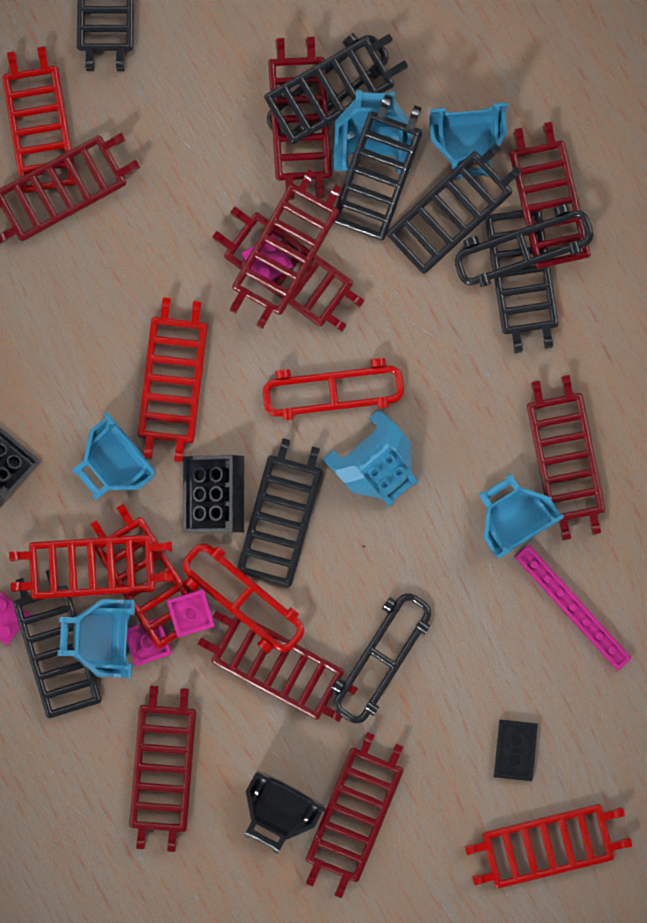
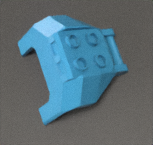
(352, 120)
(463, 132)
(113, 460)
(377, 463)
(515, 516)
(100, 637)

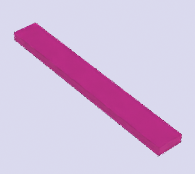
(573, 607)

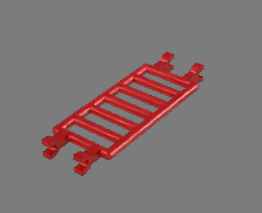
(195, 382)
(31, 555)
(542, 823)

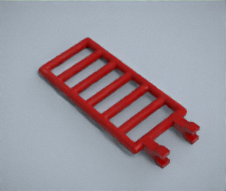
(13, 114)
(139, 611)

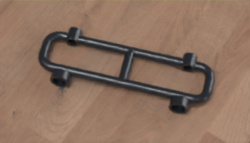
(372, 72)
(562, 214)
(341, 688)

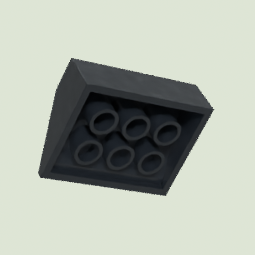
(15, 466)
(213, 494)

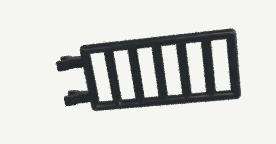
(118, 47)
(317, 69)
(398, 184)
(433, 195)
(500, 292)
(257, 514)
(35, 658)

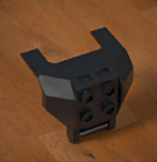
(279, 810)

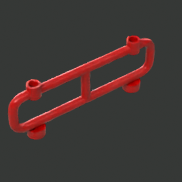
(378, 366)
(266, 642)

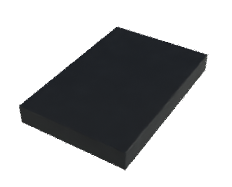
(515, 750)

